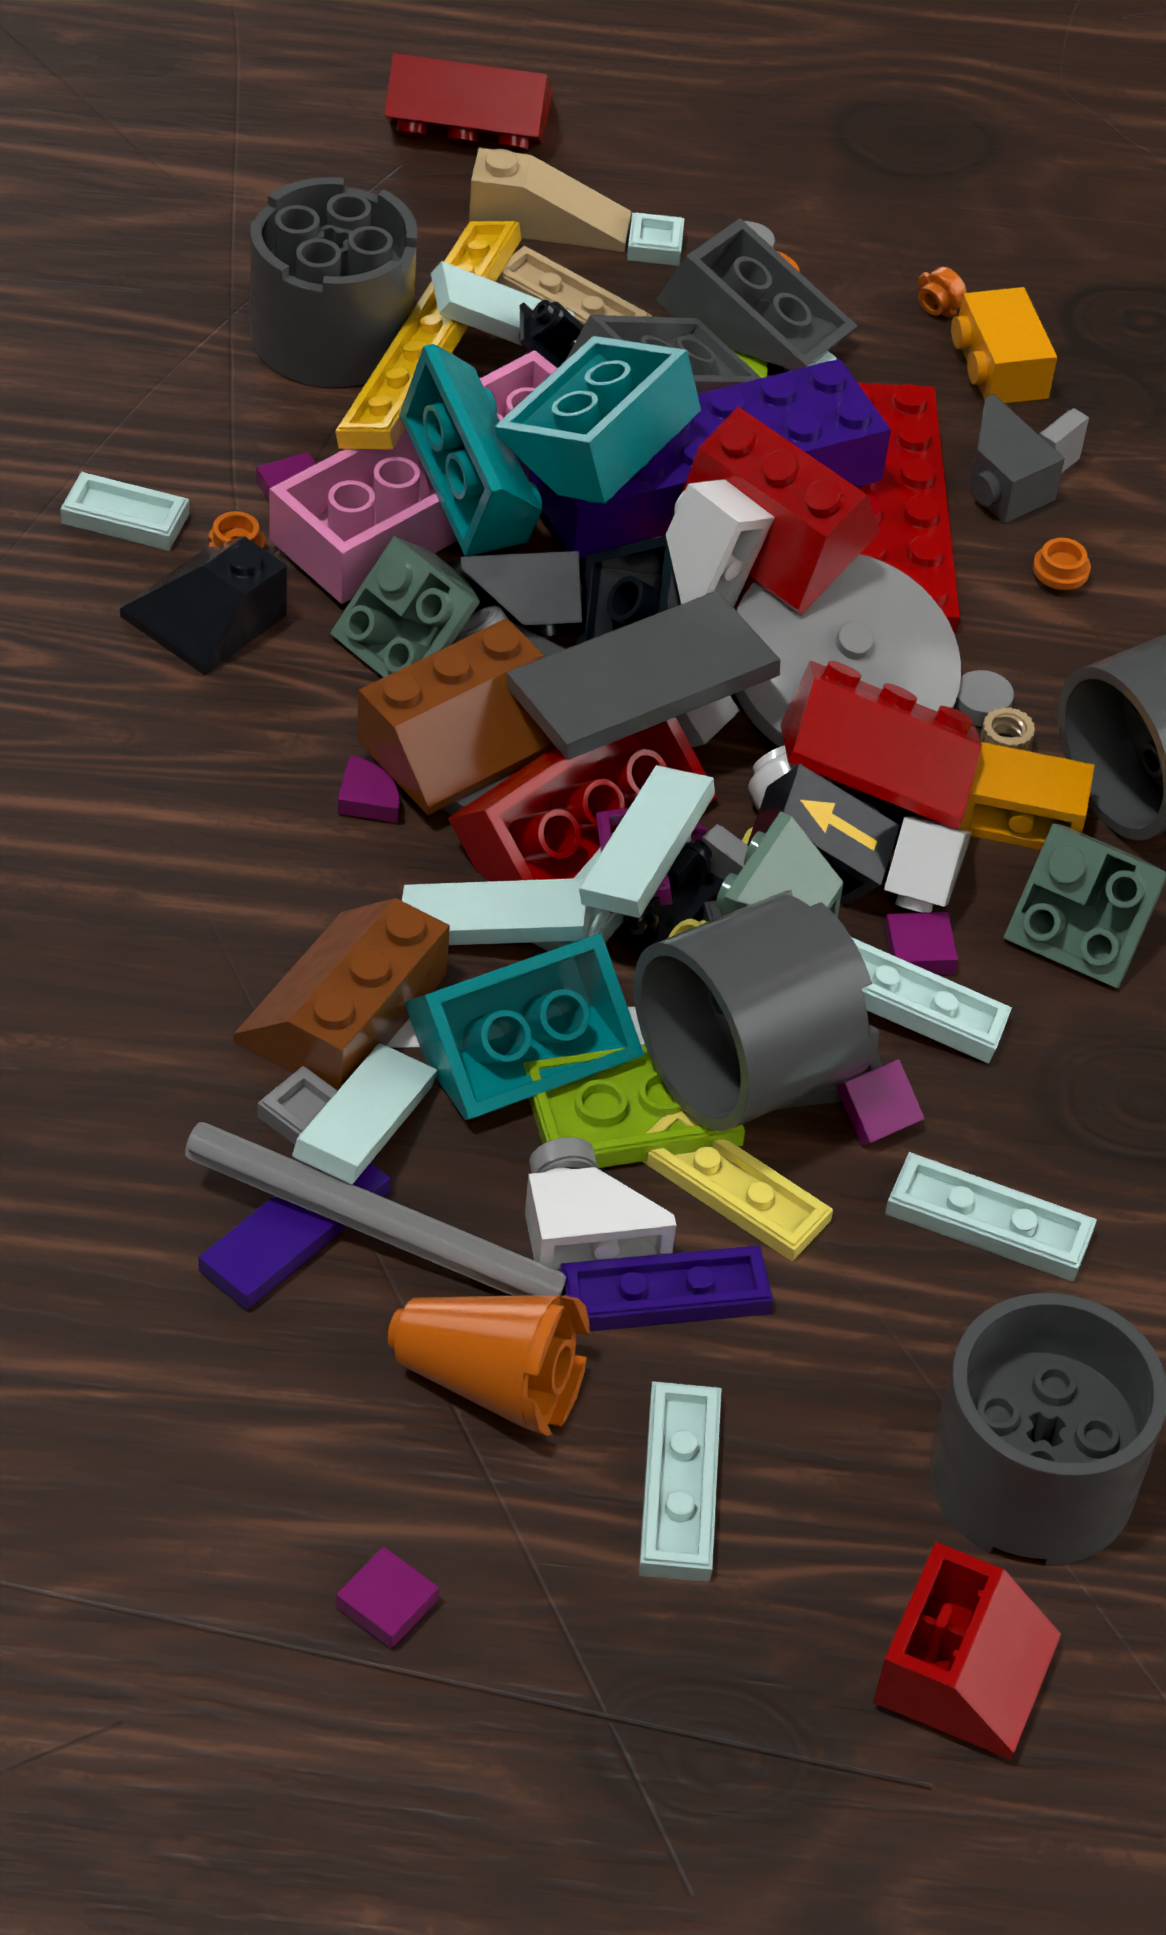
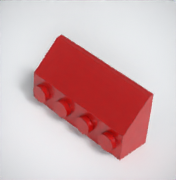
(545, 814)

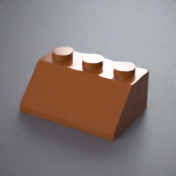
(451, 718)
(349, 990)

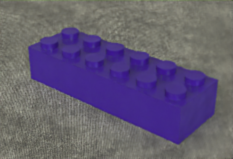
(810, 406)

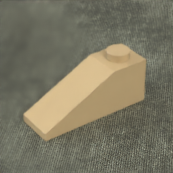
(544, 202)

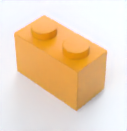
(1004, 345)
(1024, 793)

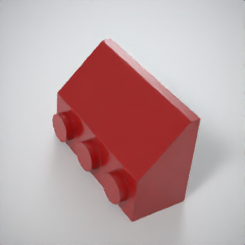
(467, 101)
(817, 513)
(882, 742)

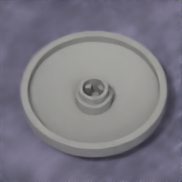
(864, 619)

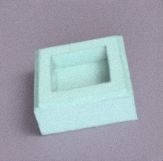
(655, 239)

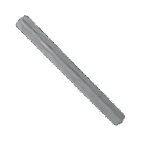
(371, 1213)

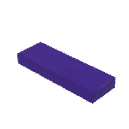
(275, 1244)
(670, 1287)

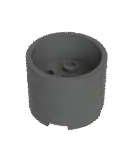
(330, 280)
(1117, 720)
(754, 1010)
(1047, 1427)

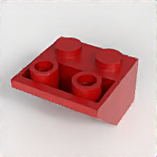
(968, 1653)

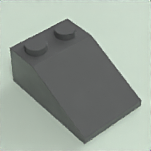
(755, 300)
(711, 359)

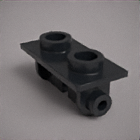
(548, 331)
(690, 887)

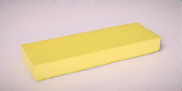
(743, 1191)

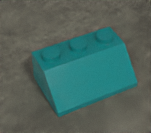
(602, 416)
(467, 464)
(525, 1013)

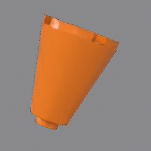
(498, 1352)

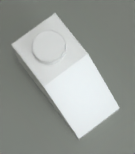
(715, 539)
(926, 863)
(592, 1218)

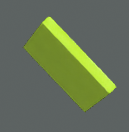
(617, 1111)

